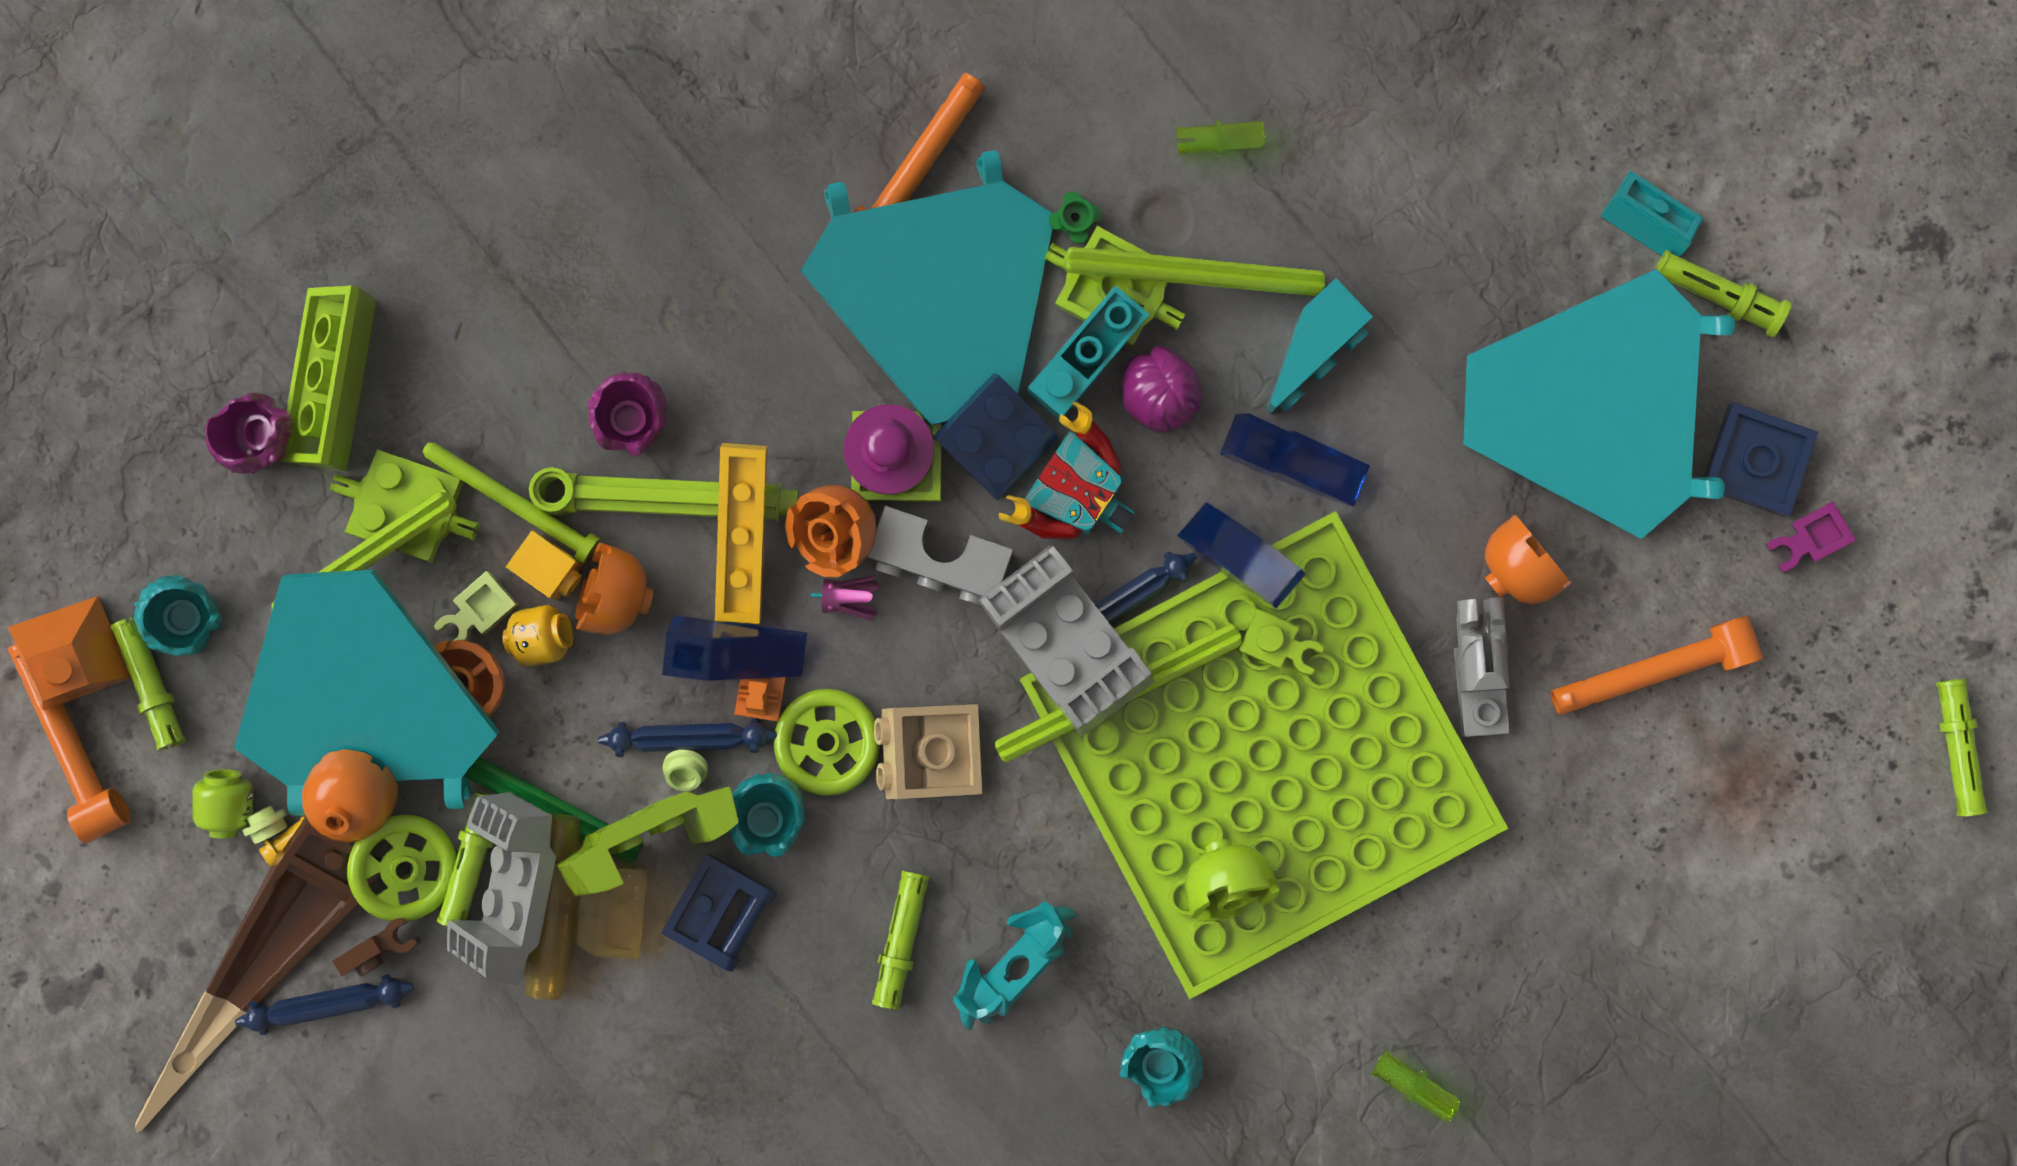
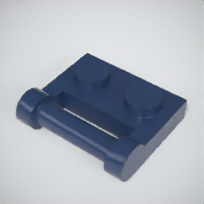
(705, 906)

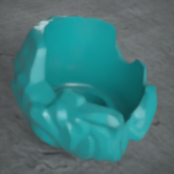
(176, 616)
(768, 815)
(1163, 1065)

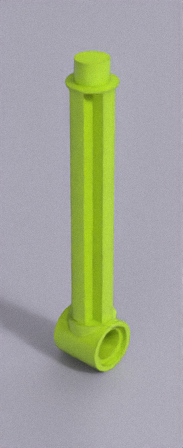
(644, 495)

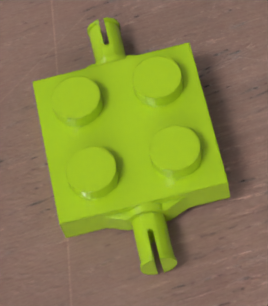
(1085, 292)
(394, 489)

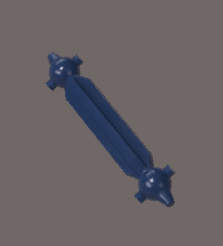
(1145, 586)
(687, 737)
(324, 1004)

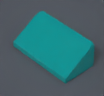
(1652, 216)

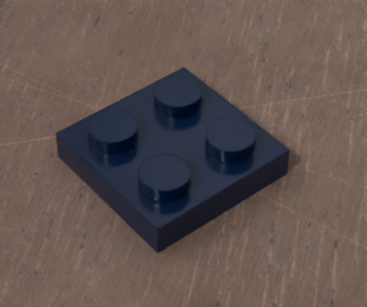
(995, 436)
(1761, 458)

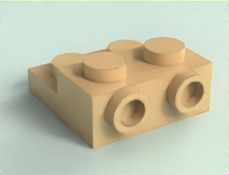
(929, 751)

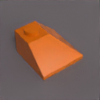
(69, 653)

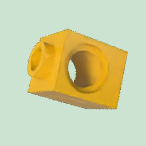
(546, 566)

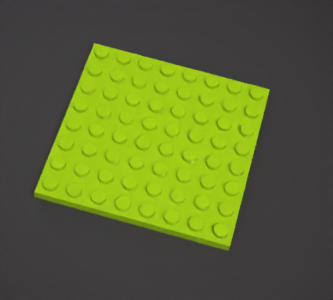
(1328, 774)

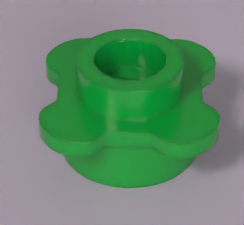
(1071, 205)

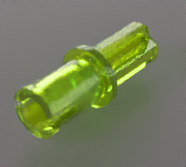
(1221, 137)
(1416, 1086)

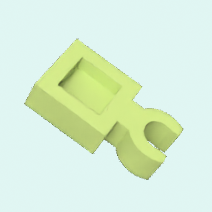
(480, 606)

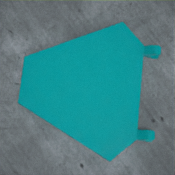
(937, 285)
(1599, 402)
(360, 676)

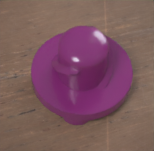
(888, 449)

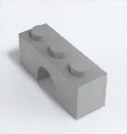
(901, 548)

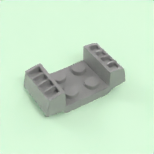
(1066, 641)
(516, 890)

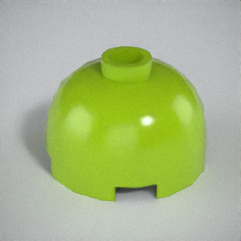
(1228, 880)

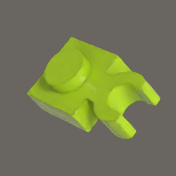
(1273, 641)

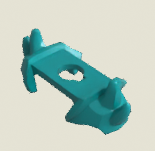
(1041, 944)

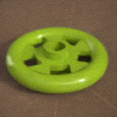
(803, 712)
(430, 892)

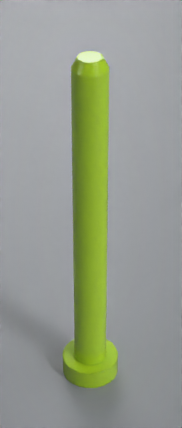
(510, 500)

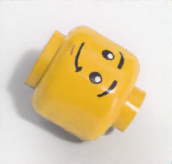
(538, 635)

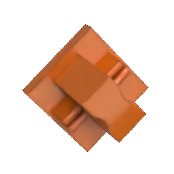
(760, 698)

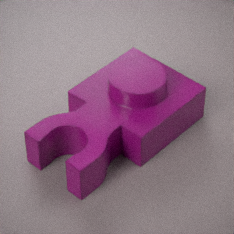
(1816, 535)

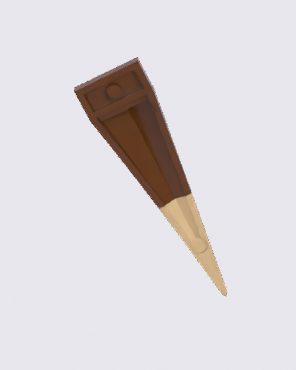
(289, 916)

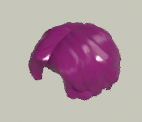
(1161, 390)
(627, 412)
(249, 433)

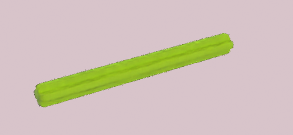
(1194, 271)
(1162, 670)

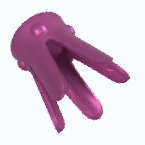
(847, 596)

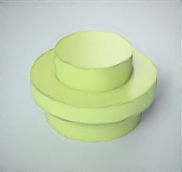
(684, 769)
(265, 824)

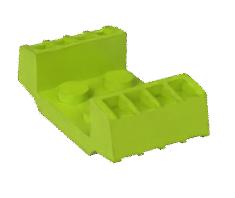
(702, 816)

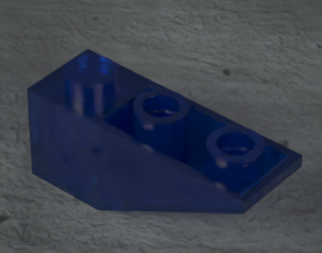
(731, 650)

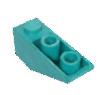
(1320, 332)
(1087, 353)

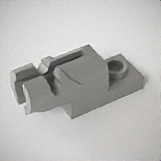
(1482, 668)

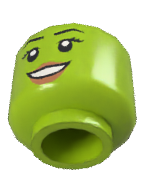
(222, 802)

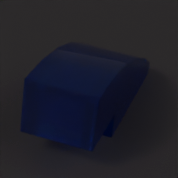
(1294, 459)
(1241, 555)

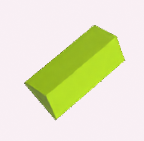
(328, 376)

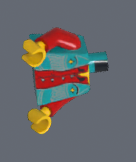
(1074, 486)

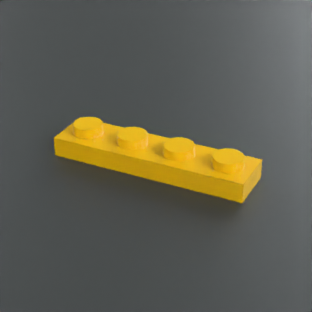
(741, 533)

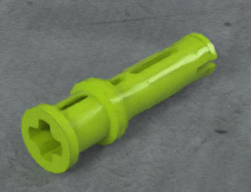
(1745, 296)

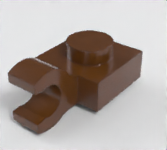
(367, 954)

